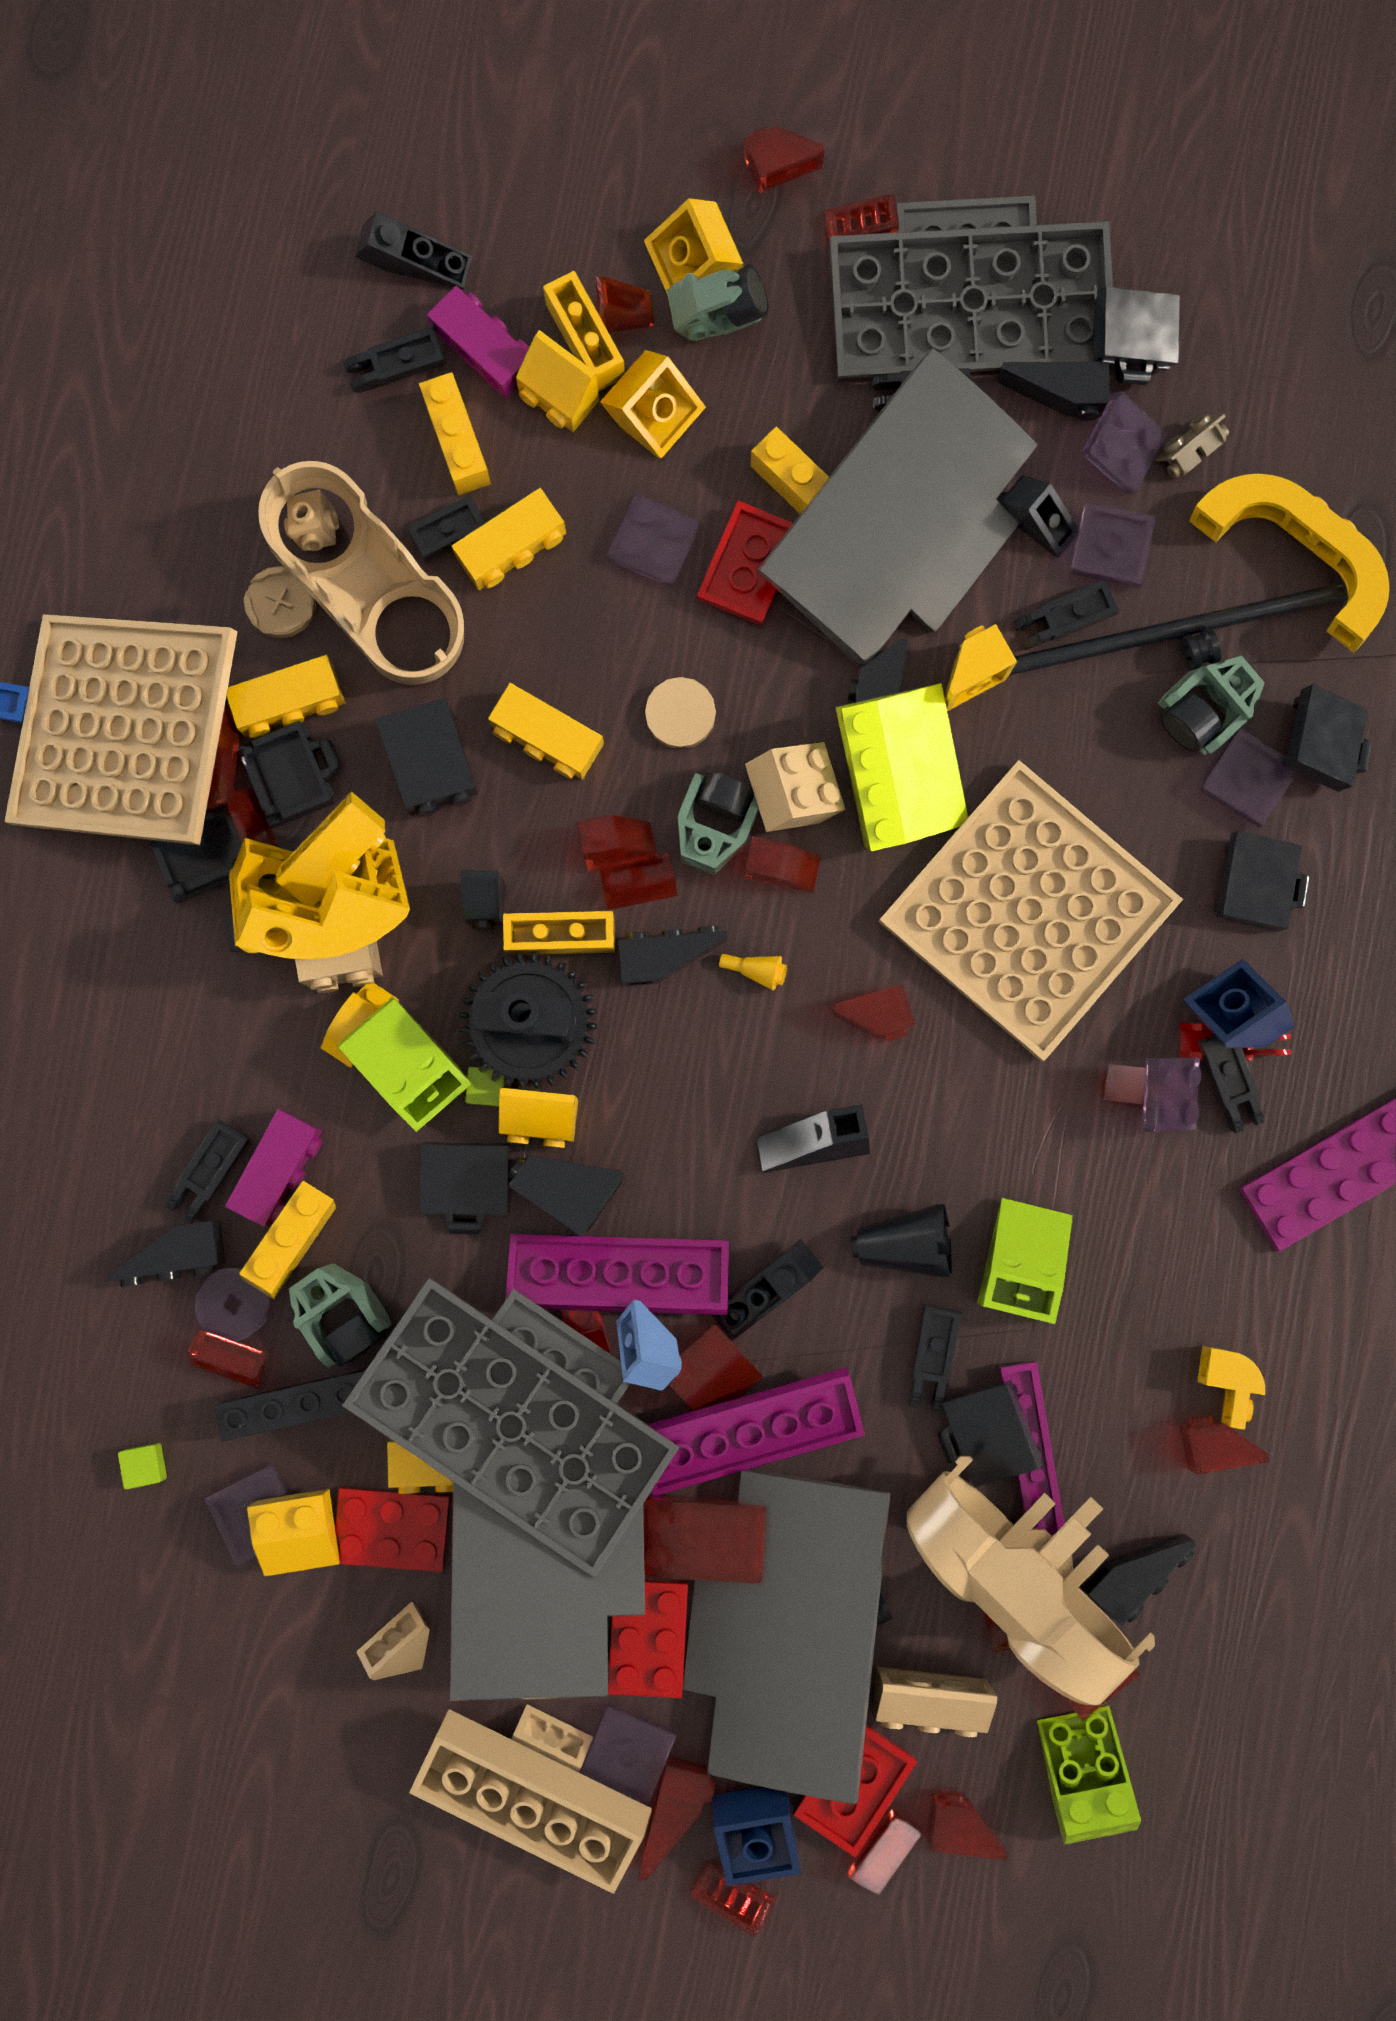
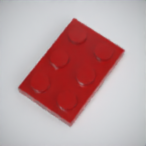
(733, 576)
(392, 1529)
(651, 1647)
(882, 1775)

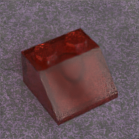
(713, 1370)

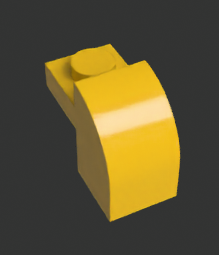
(351, 1015)
(1238, 1377)

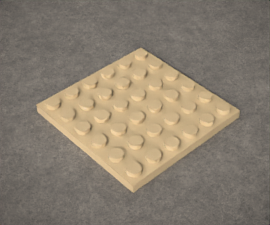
(121, 728)
(1030, 911)

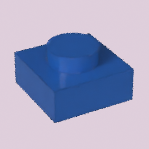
(13, 702)

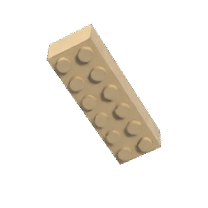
(531, 1801)

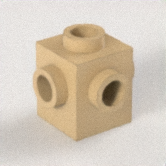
(311, 521)

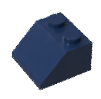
(1241, 1008)
(755, 1835)

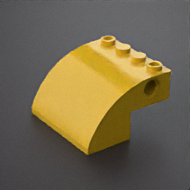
(351, 915)

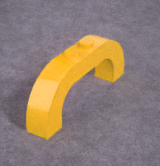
(1319, 530)

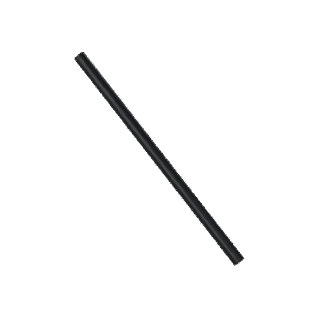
(1180, 628)

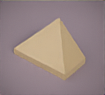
(397, 1646)
(552, 1738)

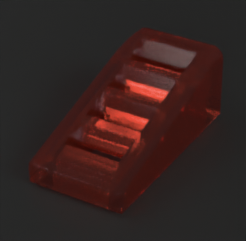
(870, 207)
(738, 1918)

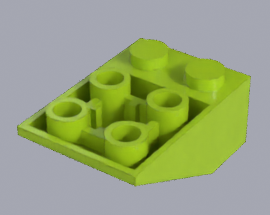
(404, 1064)
(1026, 1261)
(1088, 1776)

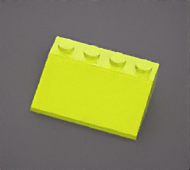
(902, 766)

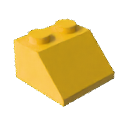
(693, 242)
(557, 383)
(653, 403)
(979, 665)
(537, 1116)
(293, 1532)

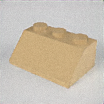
(933, 1701)

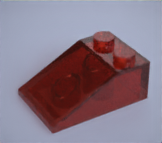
(703, 1539)

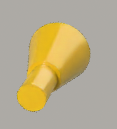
(763, 970)

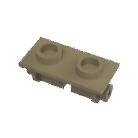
(1204, 434)

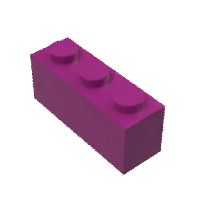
(479, 339)
(275, 1168)

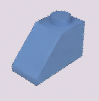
(646, 1348)

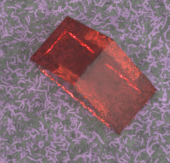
(623, 305)

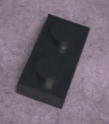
(445, 527)

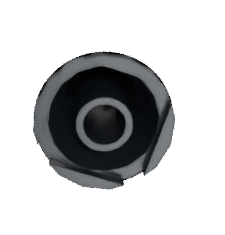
(908, 1243)

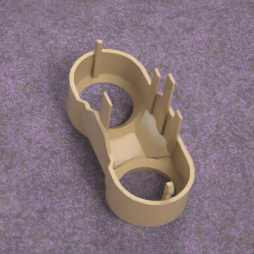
(365, 576)
(1026, 1584)

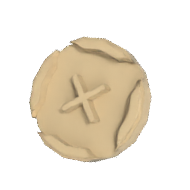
(278, 603)
(680, 712)

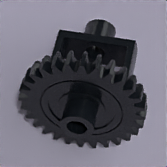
(542, 1042)

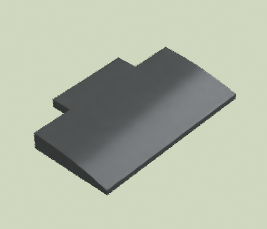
(968, 283)
(904, 513)
(516, 1418)
(529, 1616)
(799, 1646)

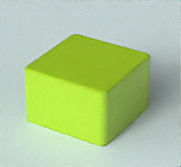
(482, 1089)
(142, 1465)

